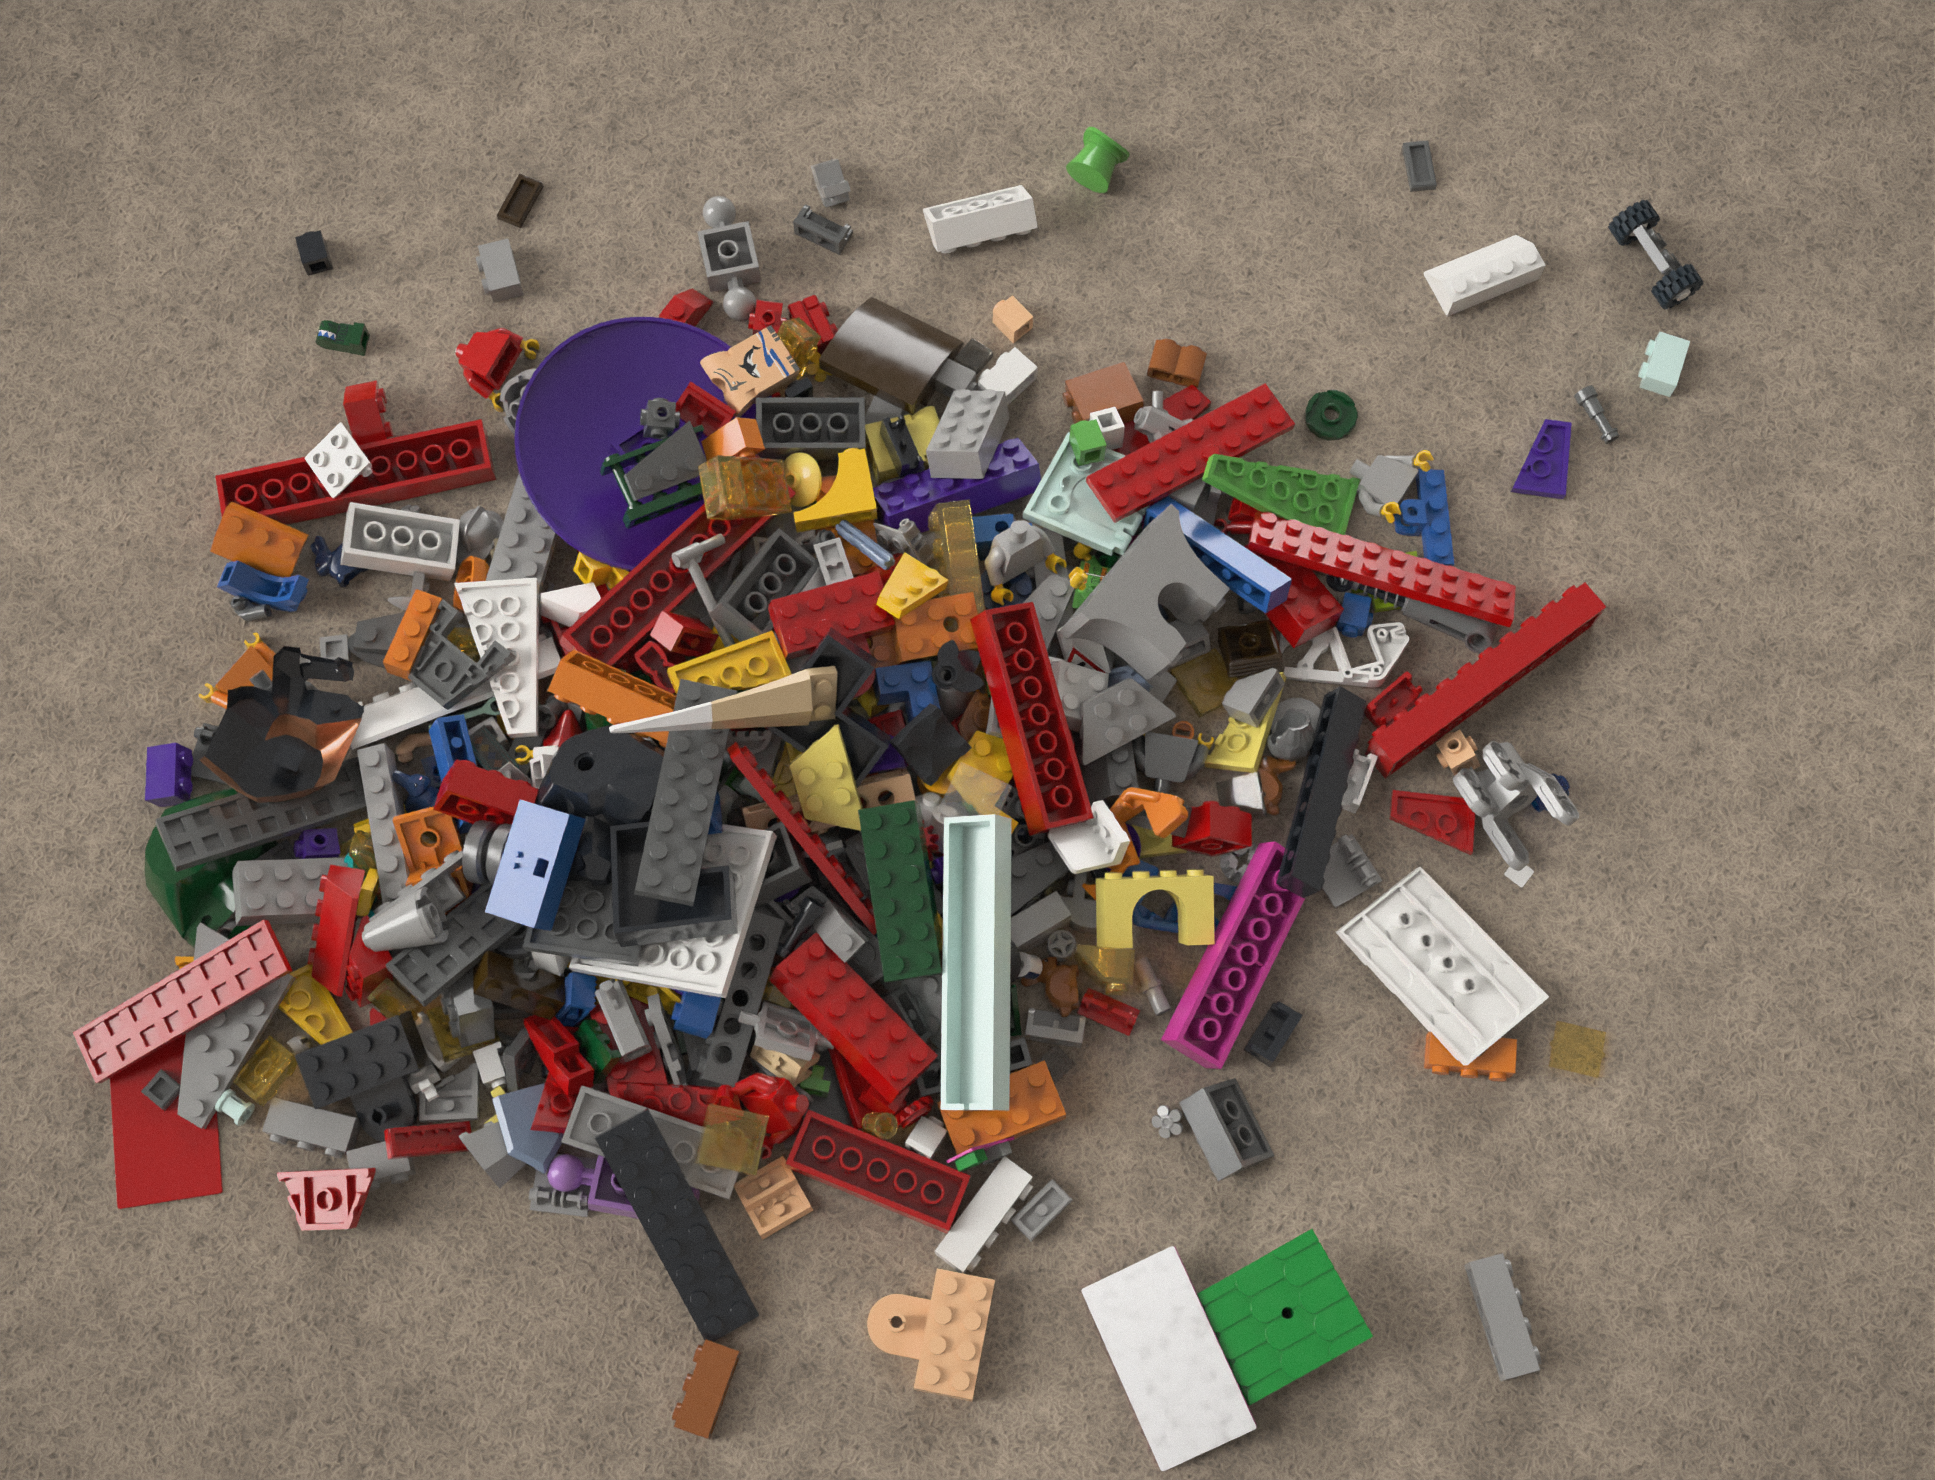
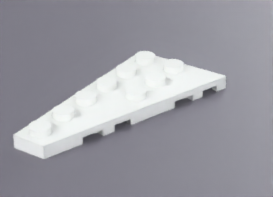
(510, 615)

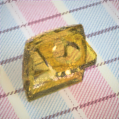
(360, 850)

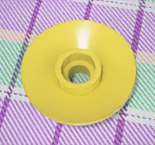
(803, 478)

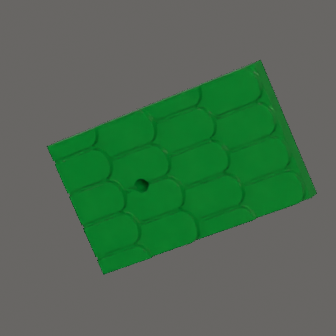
(1249, 1323)

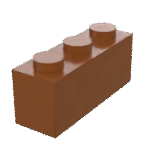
(706, 1389)

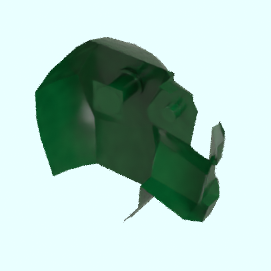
(199, 892)

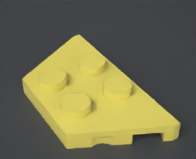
(827, 782)

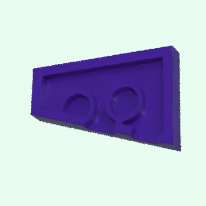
(1547, 462)

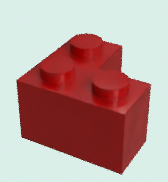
(364, 411)

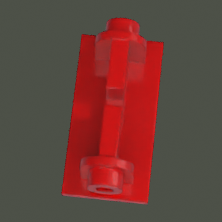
(1108, 1011)

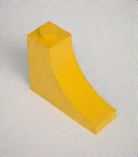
(848, 499)

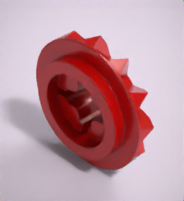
(914, 1112)

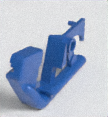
(1145, 918)

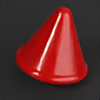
(564, 729)

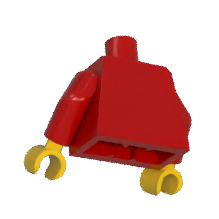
(490, 359)

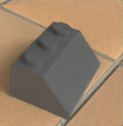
(1109, 774)
(1226, 1128)

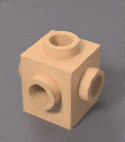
(1457, 752)

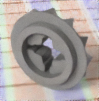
(1229, 863)

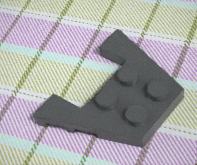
(446, 670)

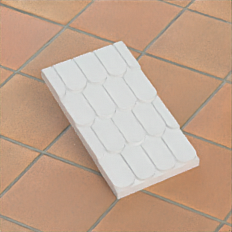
(1442, 966)

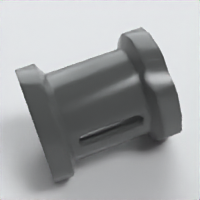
(550, 712)

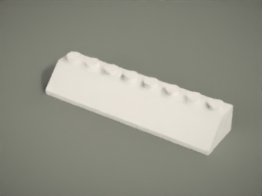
(414, 706)

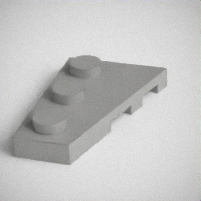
(1050, 604)

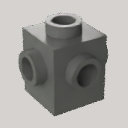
(659, 418)

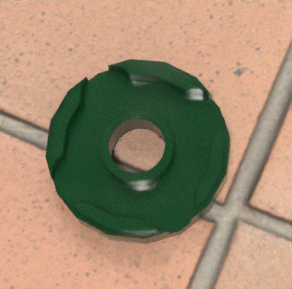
(1327, 428)

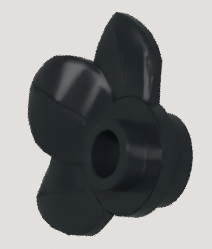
(960, 667)

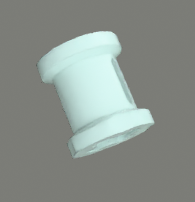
(234, 1107)

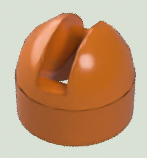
(1185, 726)

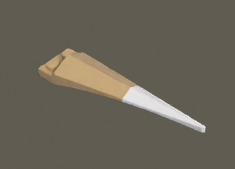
(784, 702)

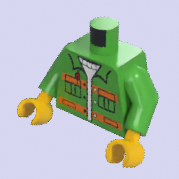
(1087, 576)

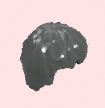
(1292, 735)

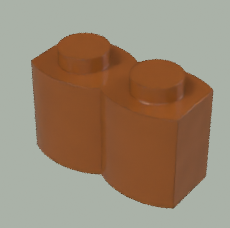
(1176, 363)

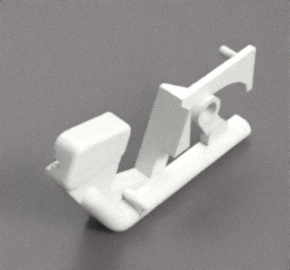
(1387, 644)

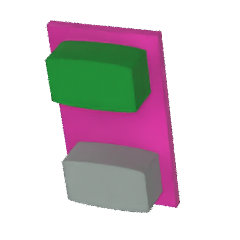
(984, 1153)

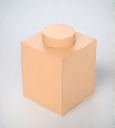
(1012, 318)

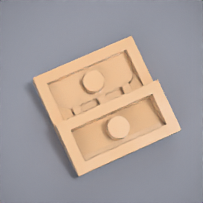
(772, 1197)

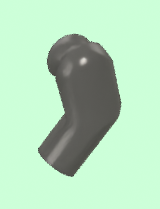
(249, 611)

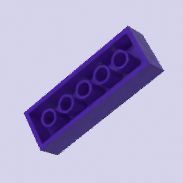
(1008, 477)

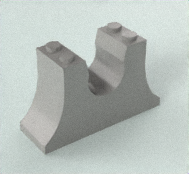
(1124, 605)

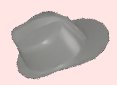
(477, 533)

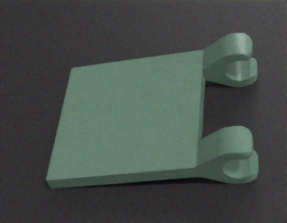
(487, 708)

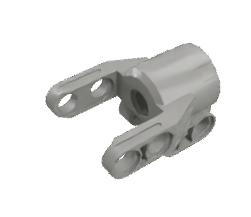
(1507, 789)

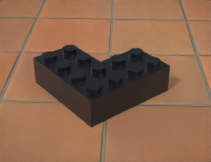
(861, 738)
(651, 920)

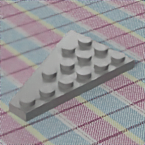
(223, 1044)

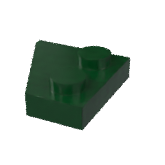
(595, 1049)

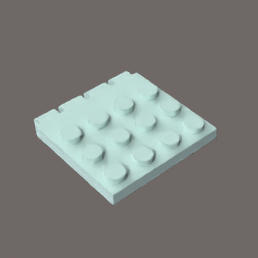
(1071, 508)

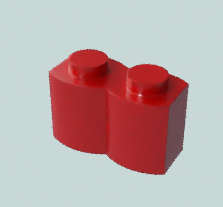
(655, 663)

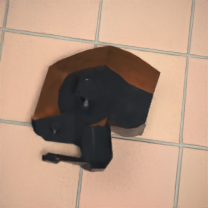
(288, 738)

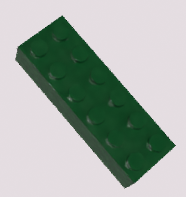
(901, 891)

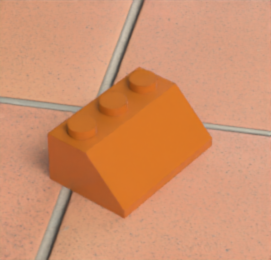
(258, 541)

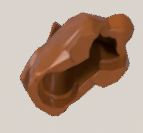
(1269, 771)
(1059, 985)

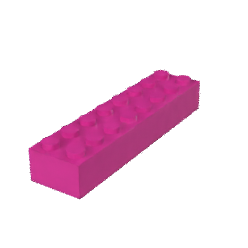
(1236, 964)

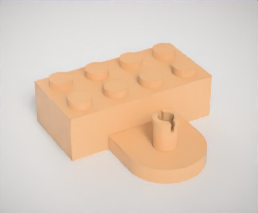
(938, 1332)

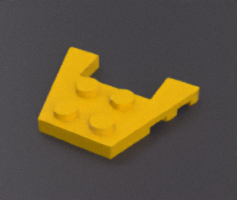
(990, 757)

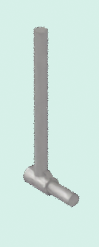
(689, 558)

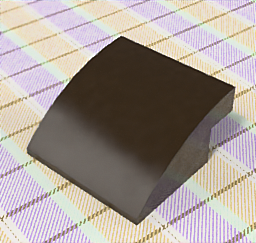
(889, 354)

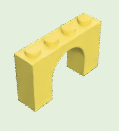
(1118, 896)

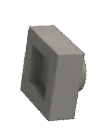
(335, 646)

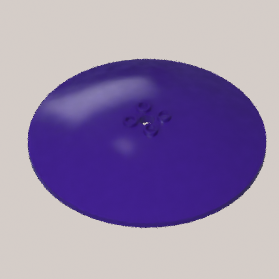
(588, 407)

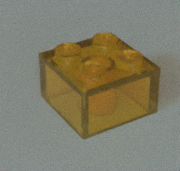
(731, 1139)

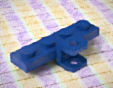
(1428, 517)

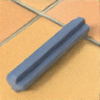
(865, 544)

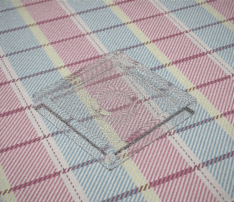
(973, 794)

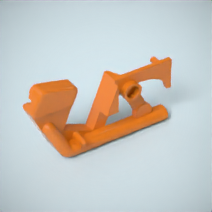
(1163, 811)

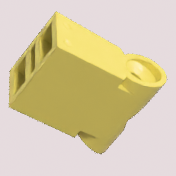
(921, 428)

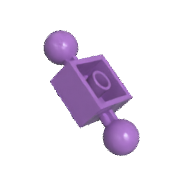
(568, 1173)

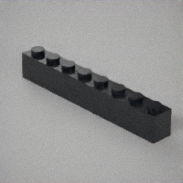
(1322, 793)

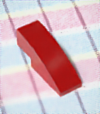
(560, 1053)

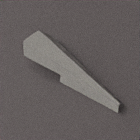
(491, 1153)

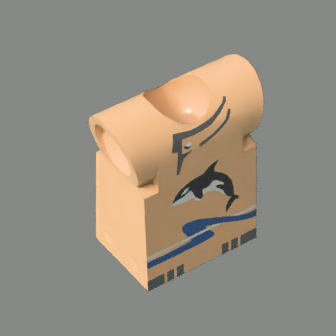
(751, 369)

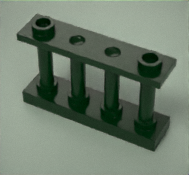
(661, 502)

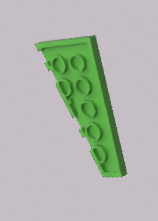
(1286, 491)

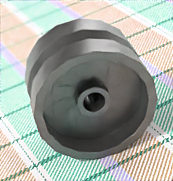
(484, 851)

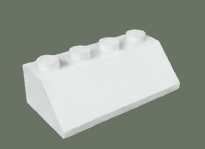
(980, 219)
(1485, 274)

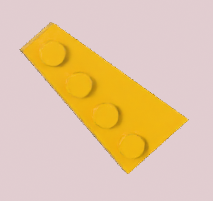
(736, 666)

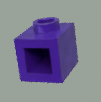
(317, 844)

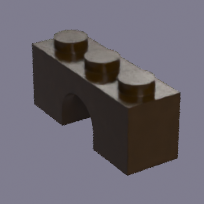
(498, 981)

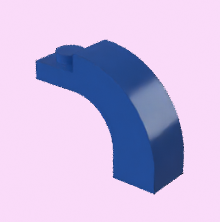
(262, 588)

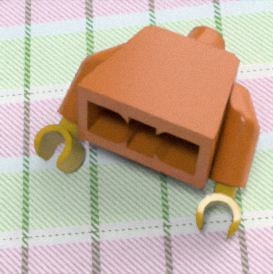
(256, 658)

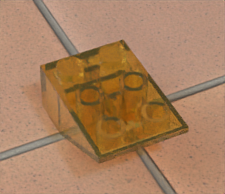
(744, 487)

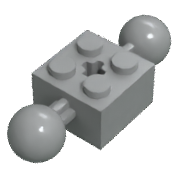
(729, 257)

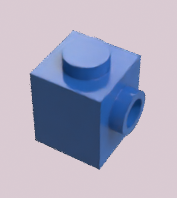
(1355, 615)

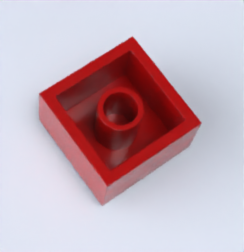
(1216, 830)

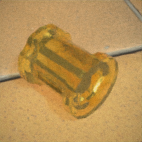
(886, 1128)

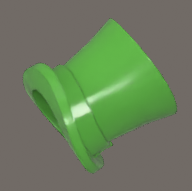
(1096, 160)

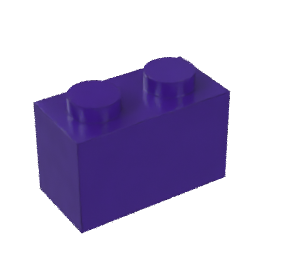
(168, 774)

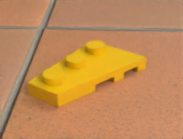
(314, 1008)

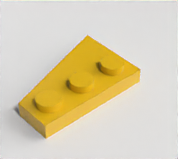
(910, 586)

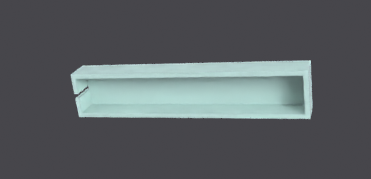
(976, 964)

